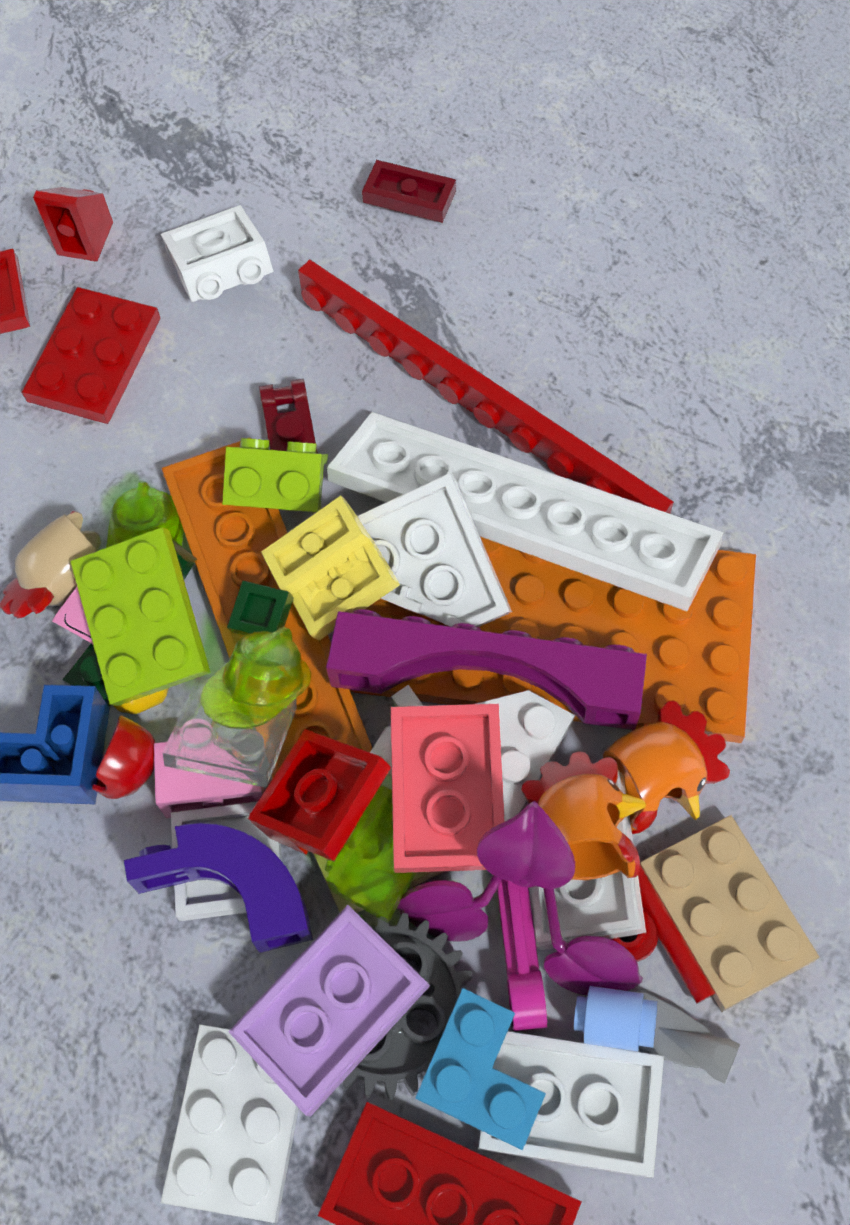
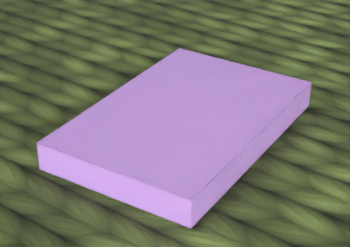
(328, 1010)

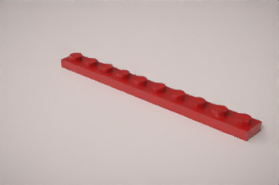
(464, 385)

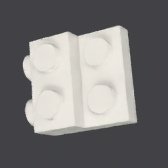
(217, 253)

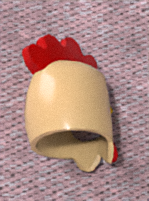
(45, 566)

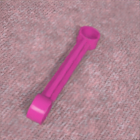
(521, 957)

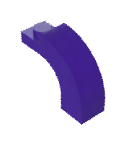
(236, 859)

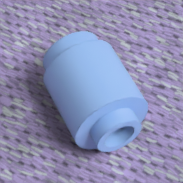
(616, 1018)

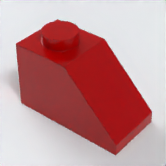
(75, 221)

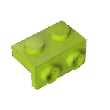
(274, 477)

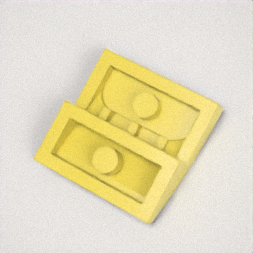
(329, 567)

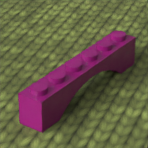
(592, 681)

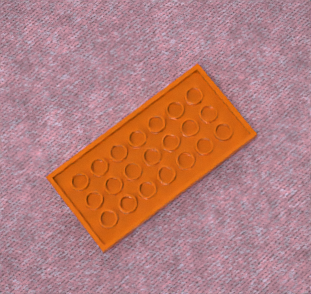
(691, 654)

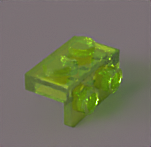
(365, 864)

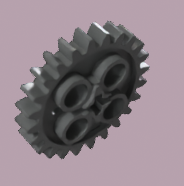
(404, 1052)

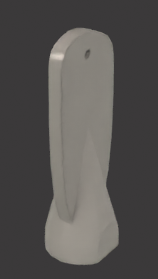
(689, 1042)

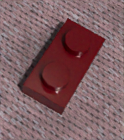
(409, 191)

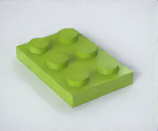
(140, 617)

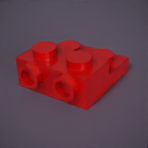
(319, 795)

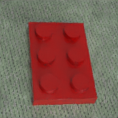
(91, 355)

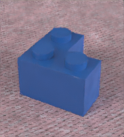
(63, 754)

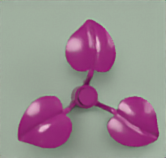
(529, 854)

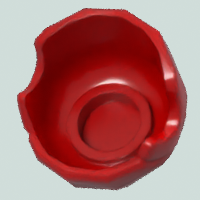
(126, 761)

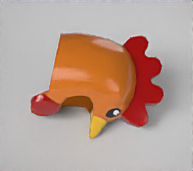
(668, 761)
(586, 810)

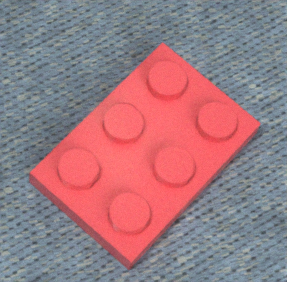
(444, 785)

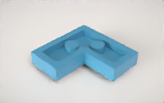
(463, 1075)

